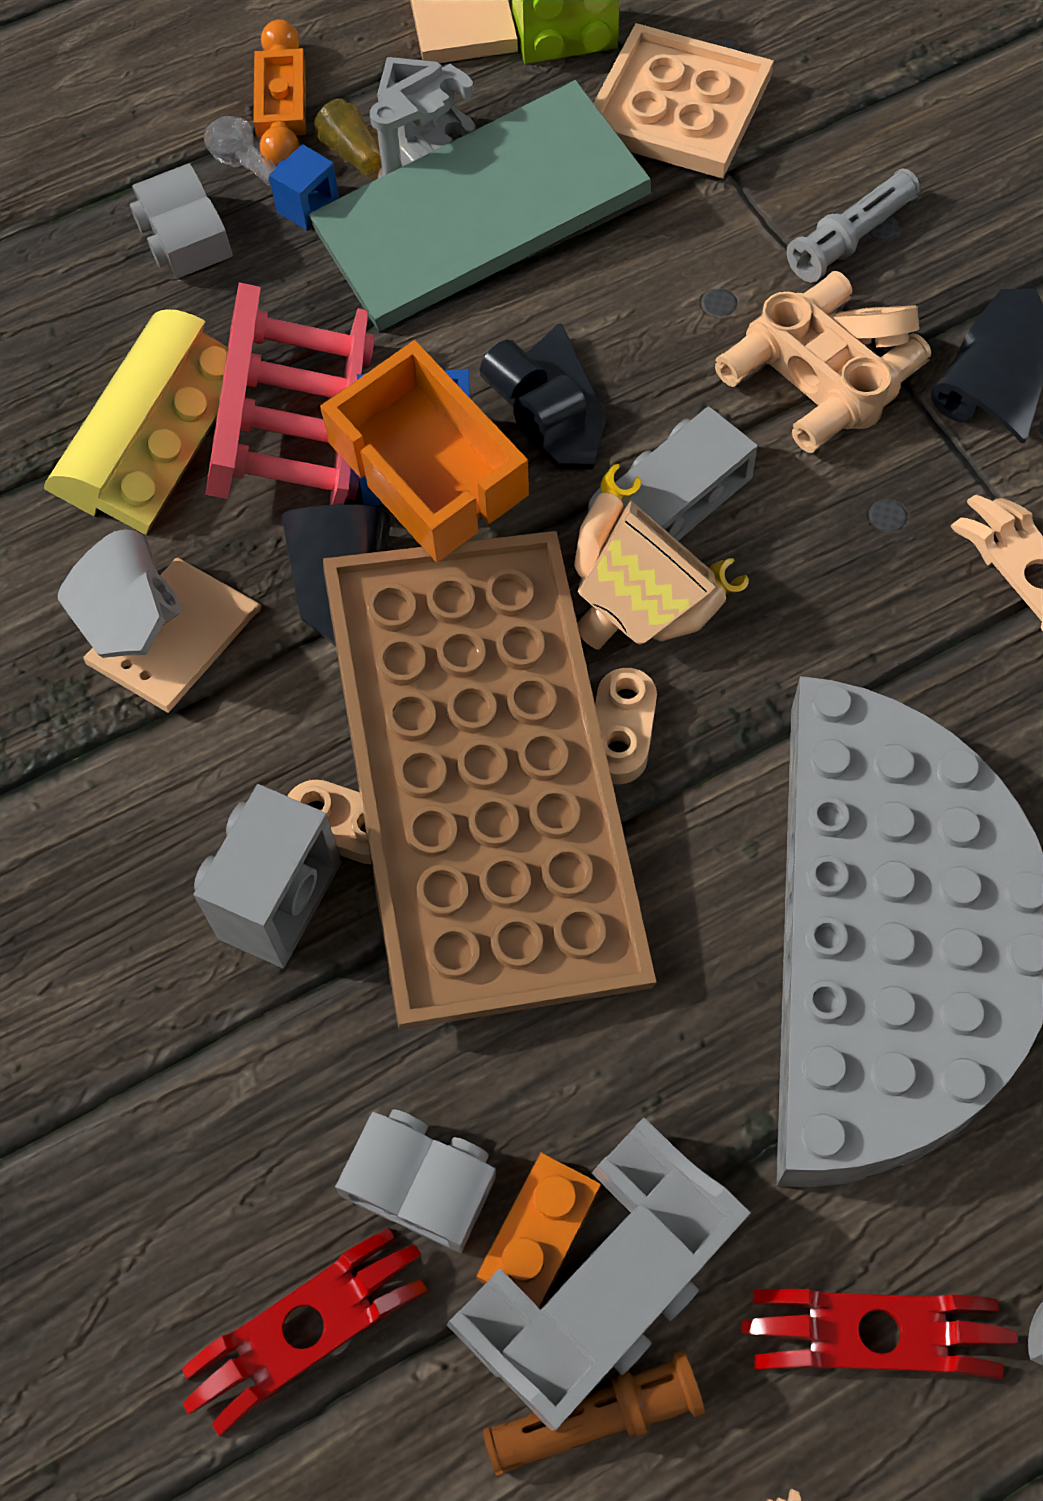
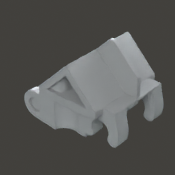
(418, 110)

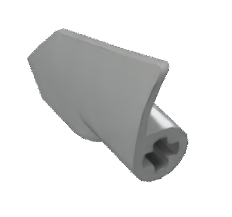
(119, 596)

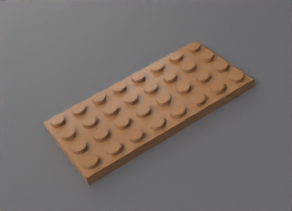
(484, 781)

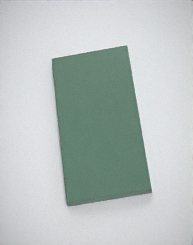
(479, 204)

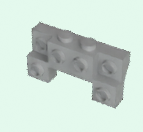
(616, 1294)

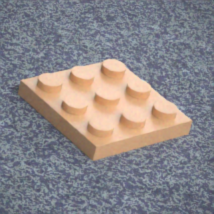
(682, 98)

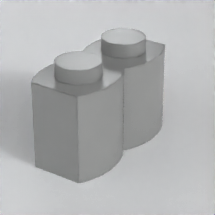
(182, 222)
(417, 1179)

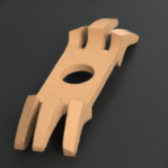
(1015, 548)

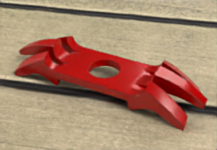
(262, 1342)
(837, 1342)

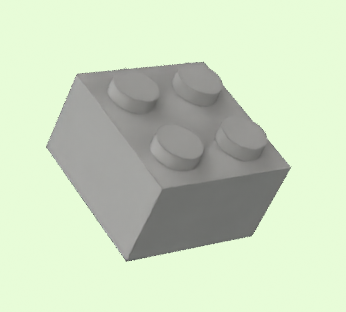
(268, 875)

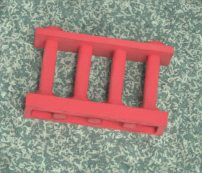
(242, 414)

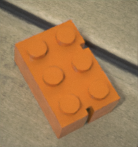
(426, 450)

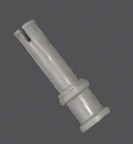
(839, 234)

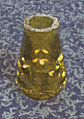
(347, 134)

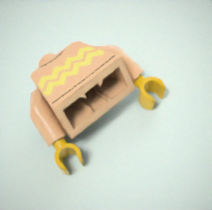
(641, 574)

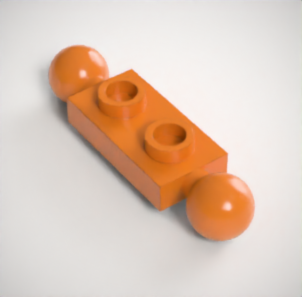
(279, 91)

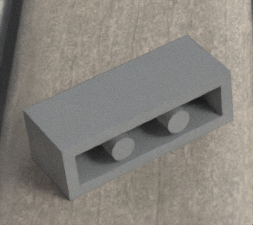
(690, 472)

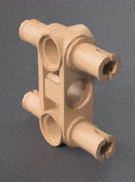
(822, 361)

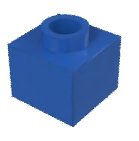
(303, 185)

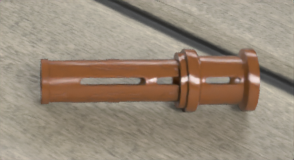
(627, 1405)

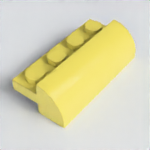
(145, 423)

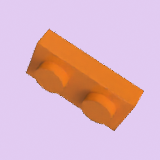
(541, 1228)

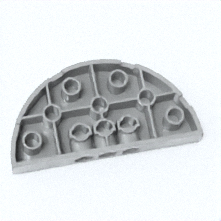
(900, 937)

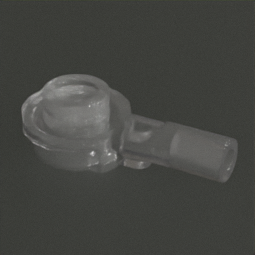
(231, 143)

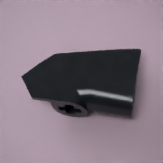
(998, 364)
(549, 397)
(328, 533)

